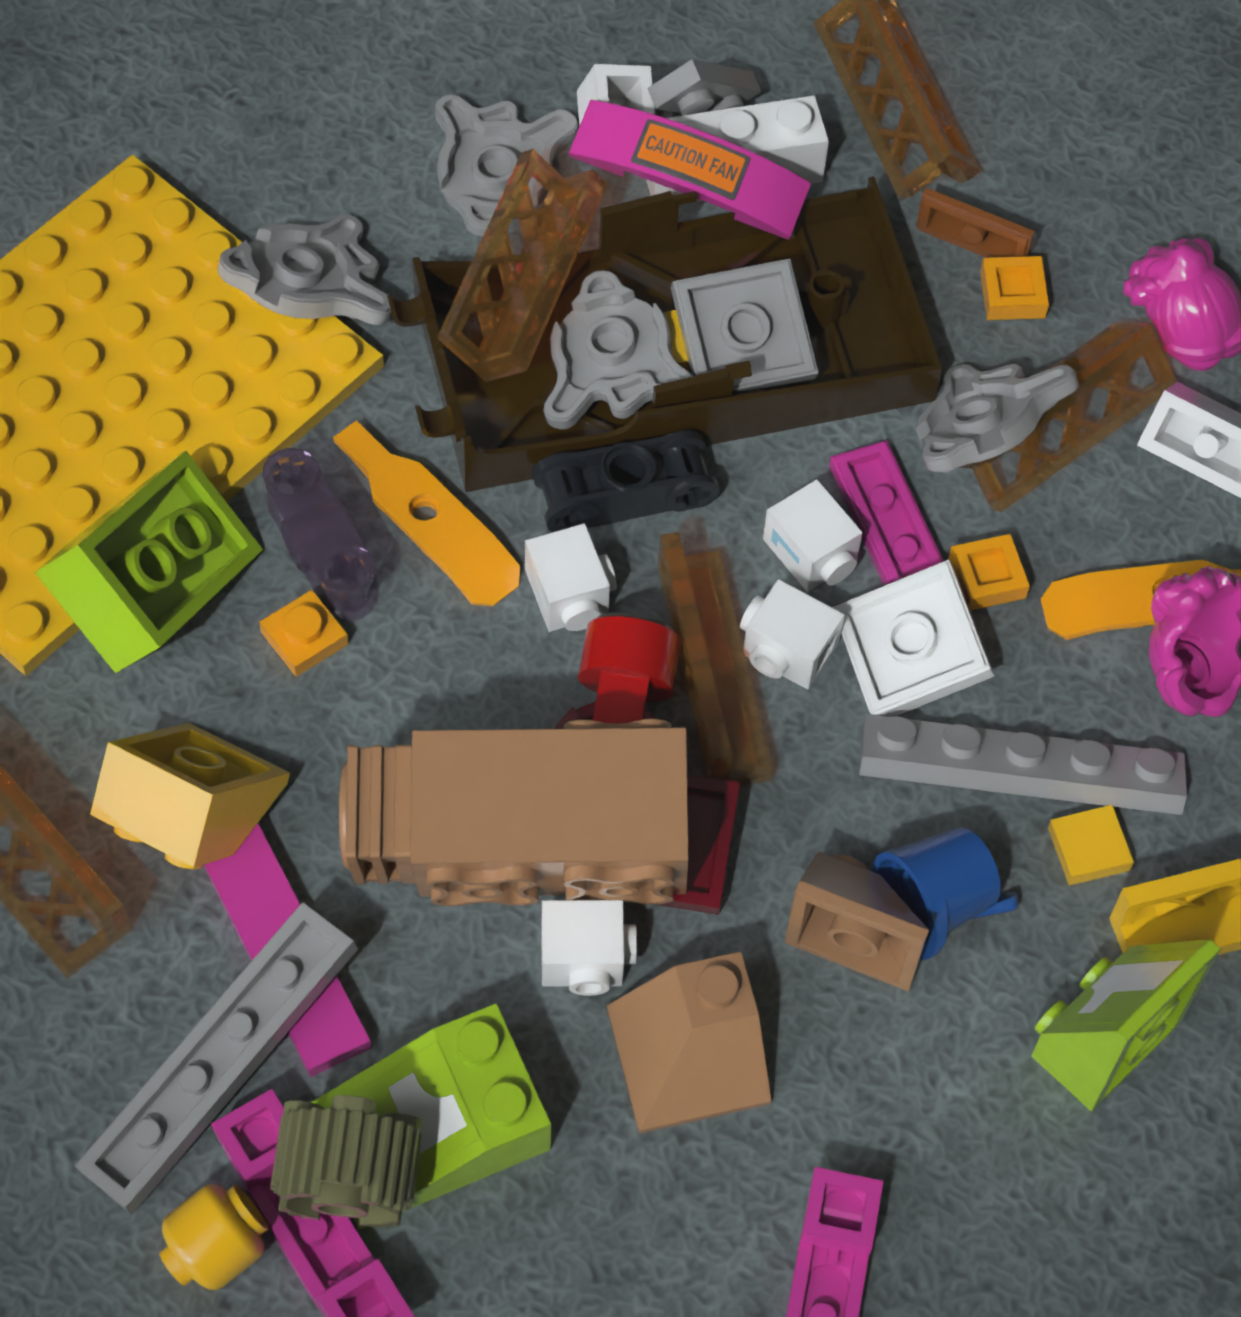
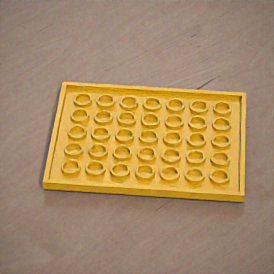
(124, 359)

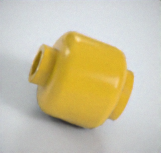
(213, 1236)

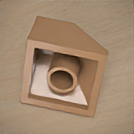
(855, 921)
(691, 1044)

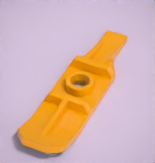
(452, 538)
(1110, 598)

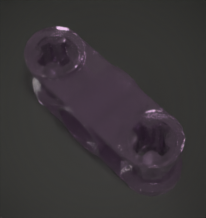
(319, 534)

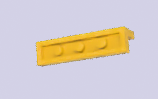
(1182, 909)

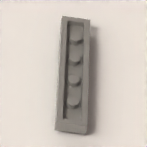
(1023, 764)
(216, 1058)

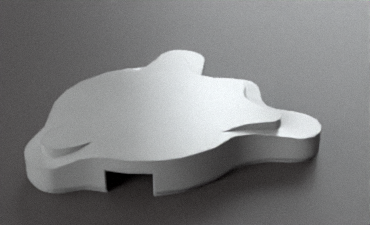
(484, 149)
(309, 271)
(608, 352)
(987, 412)

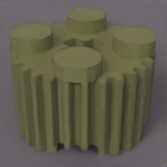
(346, 1161)

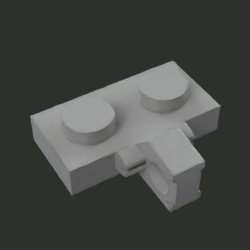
(702, 88)

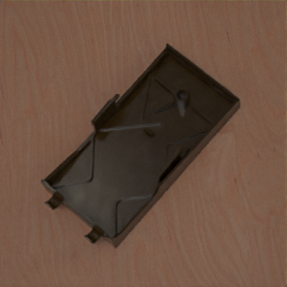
(853, 295)

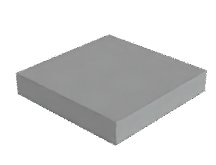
(743, 318)

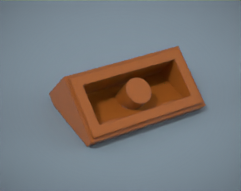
(973, 227)

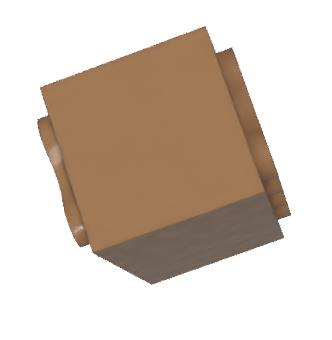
(522, 813)

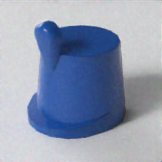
(945, 882)

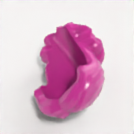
(1188, 302)
(1197, 641)

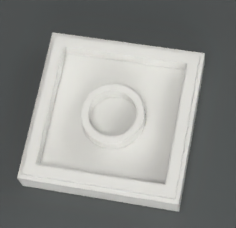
(913, 641)

